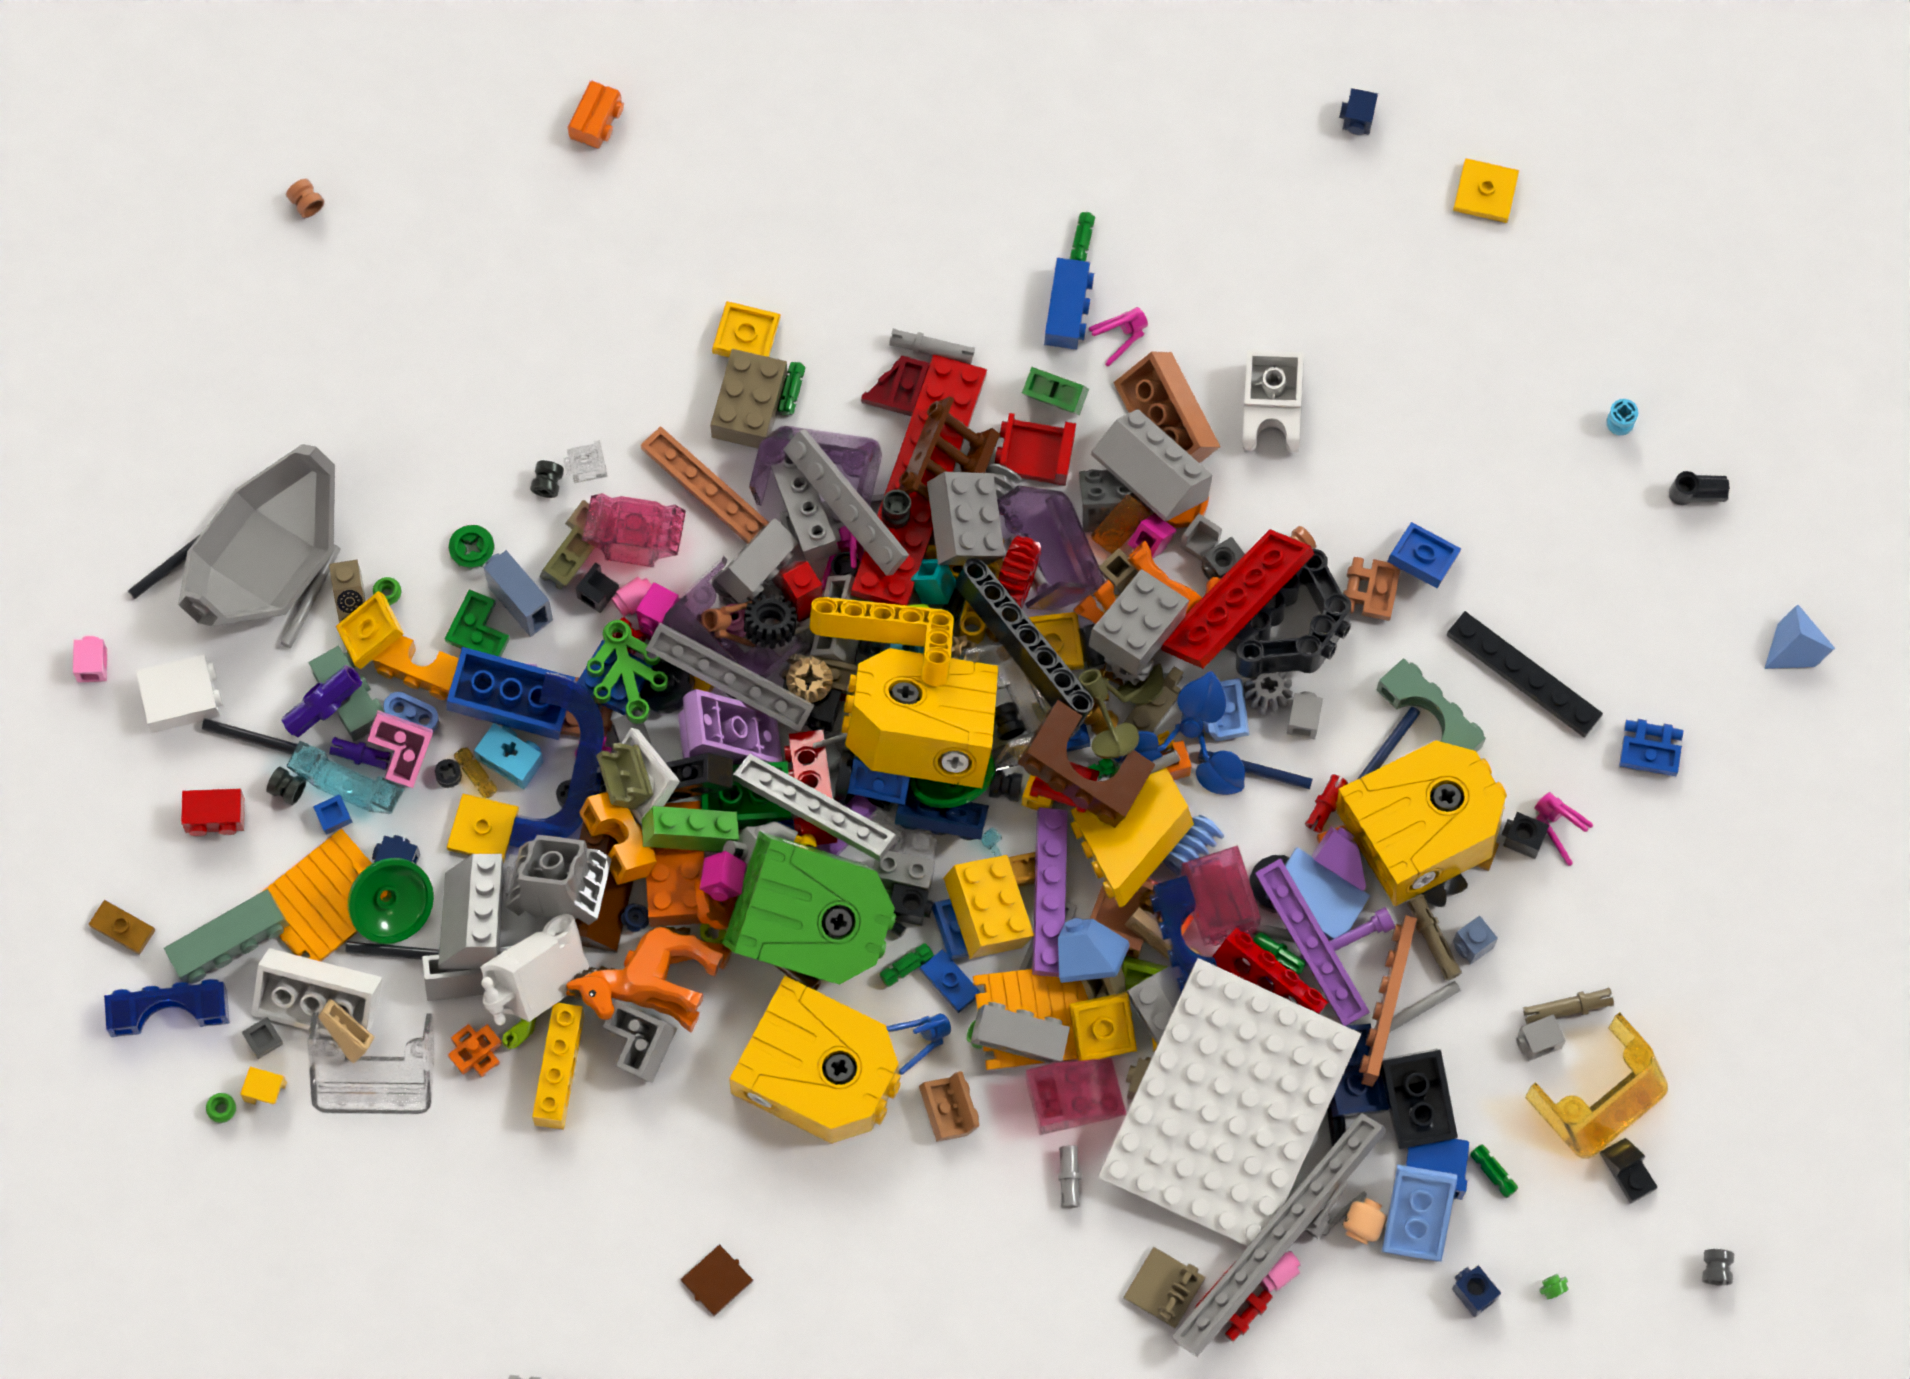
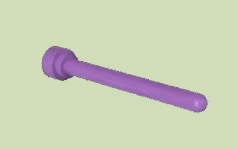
(1379, 922)

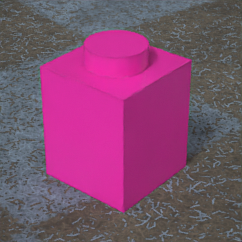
(1156, 534)
(722, 876)

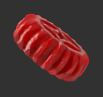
(1020, 568)

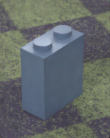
(518, 592)

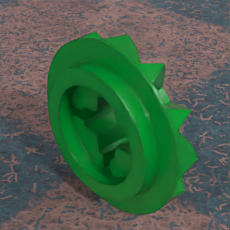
(468, 535)

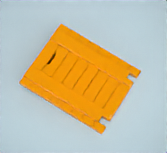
(316, 897)
(1034, 993)

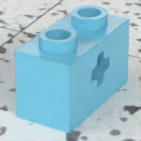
(518, 768)

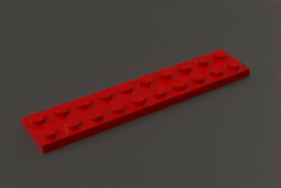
(943, 379)

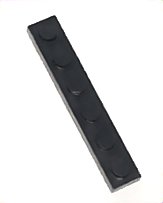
(1524, 674)

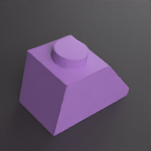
(1341, 856)

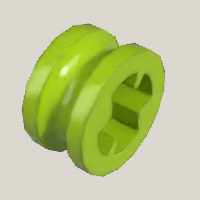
(704, 931)

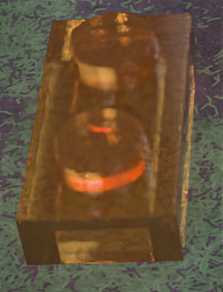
(1120, 524)

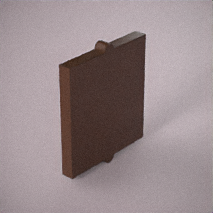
(716, 1280)

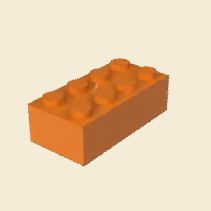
(672, 881)

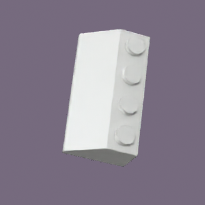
(295, 987)

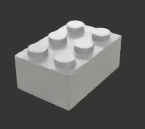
(965, 518)
(1138, 622)

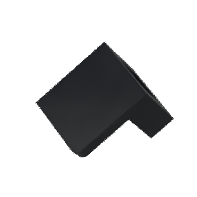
(596, 588)

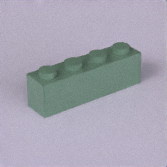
(226, 937)

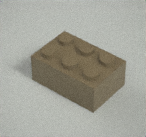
(748, 398)

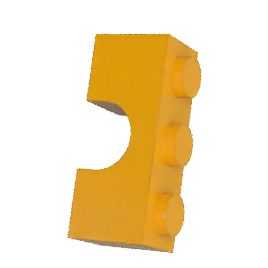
(436, 677)
(629, 857)

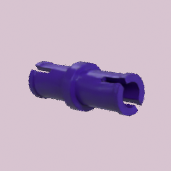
(359, 753)

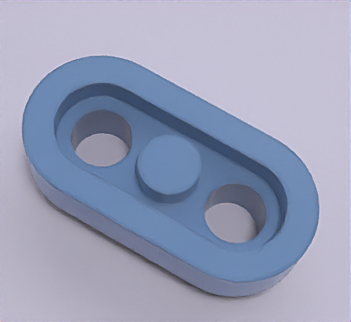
(413, 710)

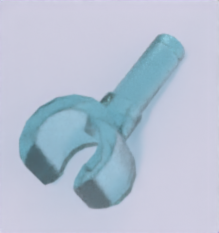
(990, 840)

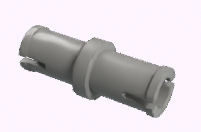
(1069, 1176)

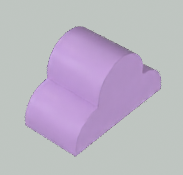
(726, 729)

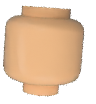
(1364, 1221)

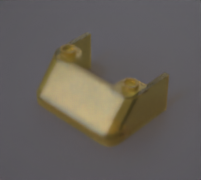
(1593, 1128)

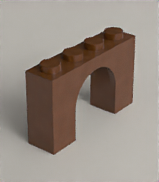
(1048, 760)

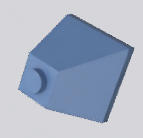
(1089, 951)

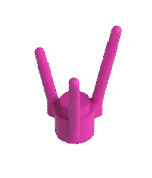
(1129, 322)
(848, 544)
(1552, 809)

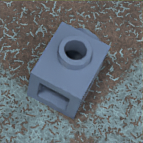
(1474, 940)

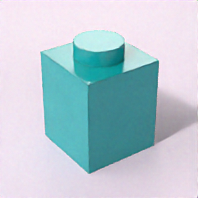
(934, 582)

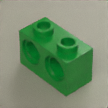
(1055, 390)

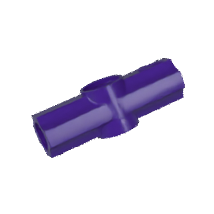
(321, 701)

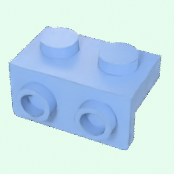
(1234, 721)

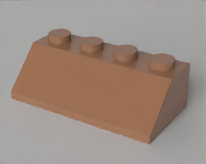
(1164, 396)

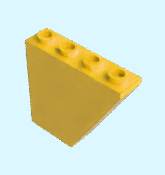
(1140, 841)

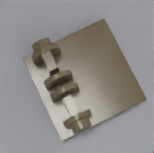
(1164, 1287)

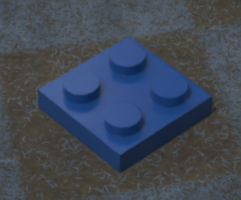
(1424, 555)
(618, 693)

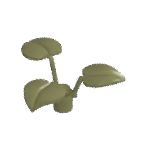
(1124, 737)

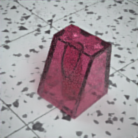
(1221, 895)

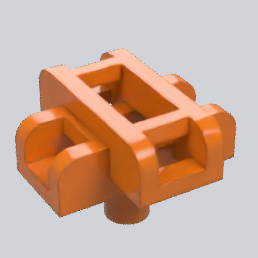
(475, 1049)

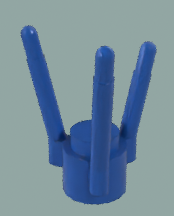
(931, 1029)

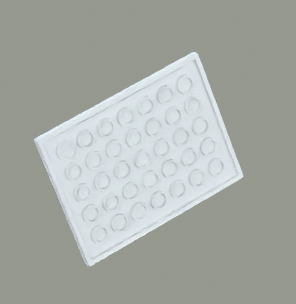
(1229, 1104)

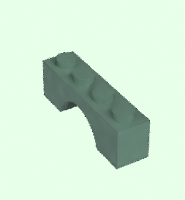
(1407, 687)

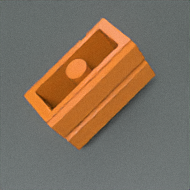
(595, 115)

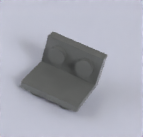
(1099, 496)

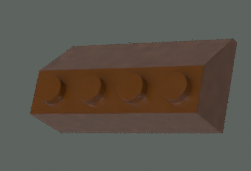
(607, 929)

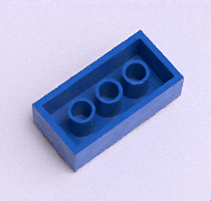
(504, 694)

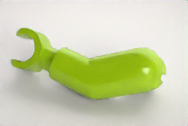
(518, 1033)

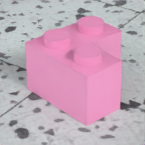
(407, 741)

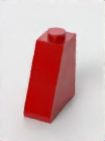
(799, 586)

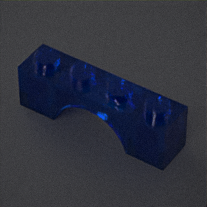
(1175, 903)
(129, 1011)

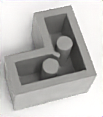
(646, 1040)

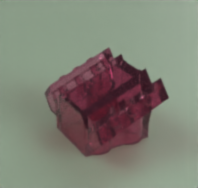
(633, 529)

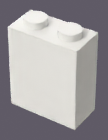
(179, 693)

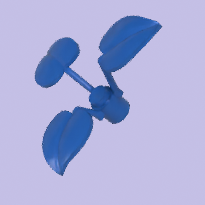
(1200, 702)

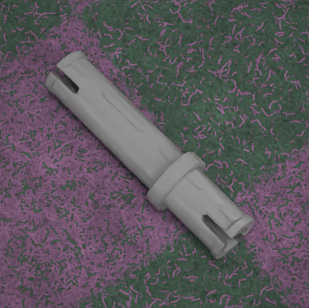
(931, 346)

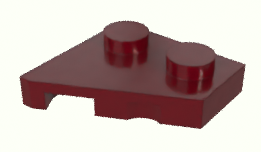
(899, 387)

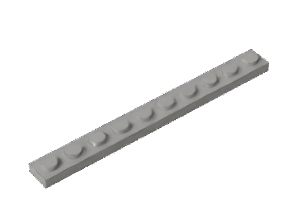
(1278, 1235)

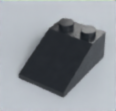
(1418, 1098)

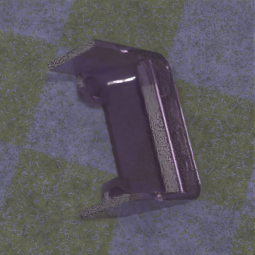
(856, 454)
(1065, 550)
(686, 617)

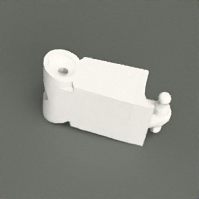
(534, 971)

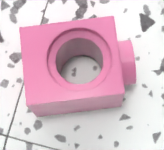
(90, 659)

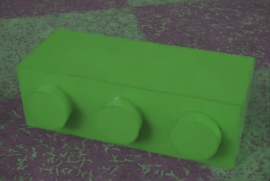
(689, 828)

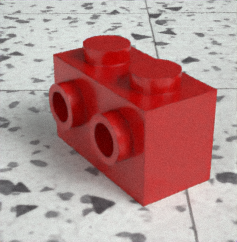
(213, 811)

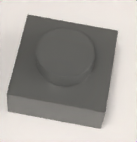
(262, 1038)

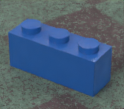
(1068, 303)

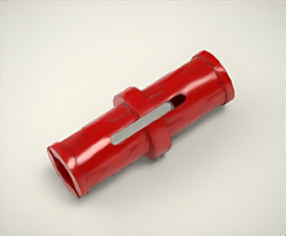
(1325, 804)

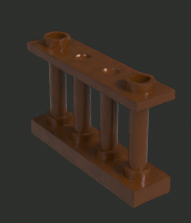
(976, 461)

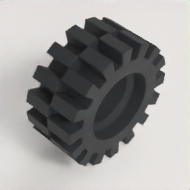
(770, 609)

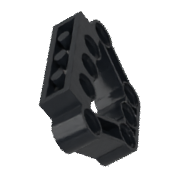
(1290, 653)

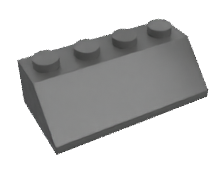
(1152, 465)
(472, 912)
(1156, 1000)

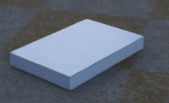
(1329, 896)
(1419, 1213)

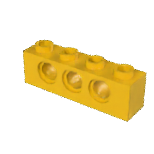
(558, 1066)

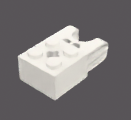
(1273, 405)

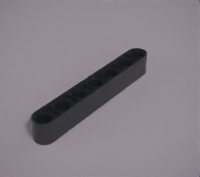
(1021, 638)

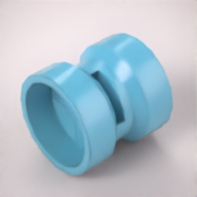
(1617, 421)

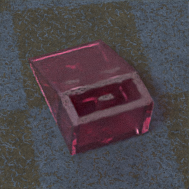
(1074, 1094)

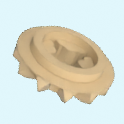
(818, 688)

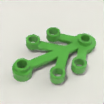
(626, 667)

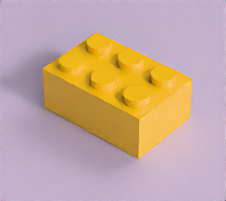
(988, 906)

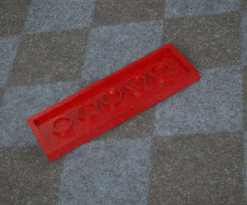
(1237, 598)

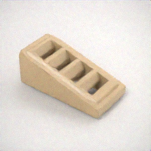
(346, 1031)

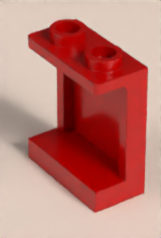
(1036, 450)

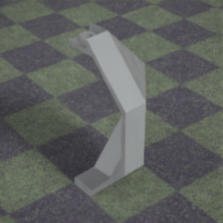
(263, 543)

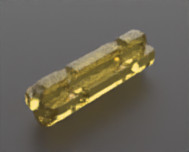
(475, 772)

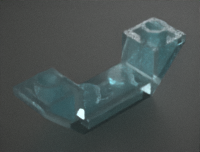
(335, 779)

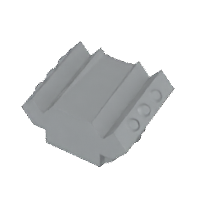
(558, 878)

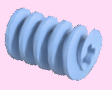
(1193, 843)

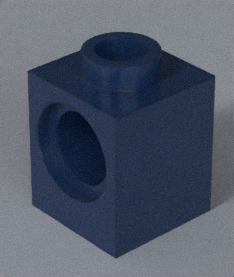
(1475, 1303)

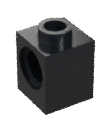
(1536, 829)
(903, 893)

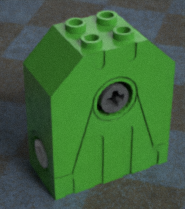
(790, 909)

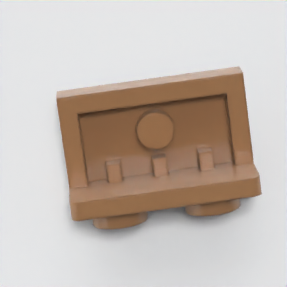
(950, 1107)

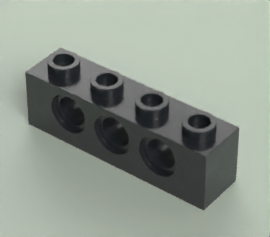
(701, 775)

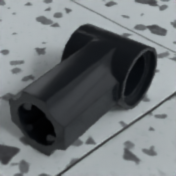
(1701, 488)

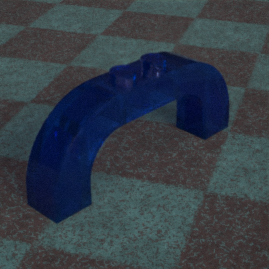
(576, 699)

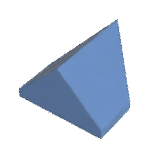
(1797, 642)

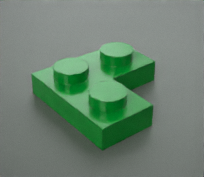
(469, 626)

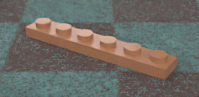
(703, 484)
(1384, 1011)

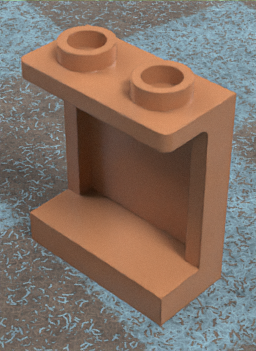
(1111, 916)

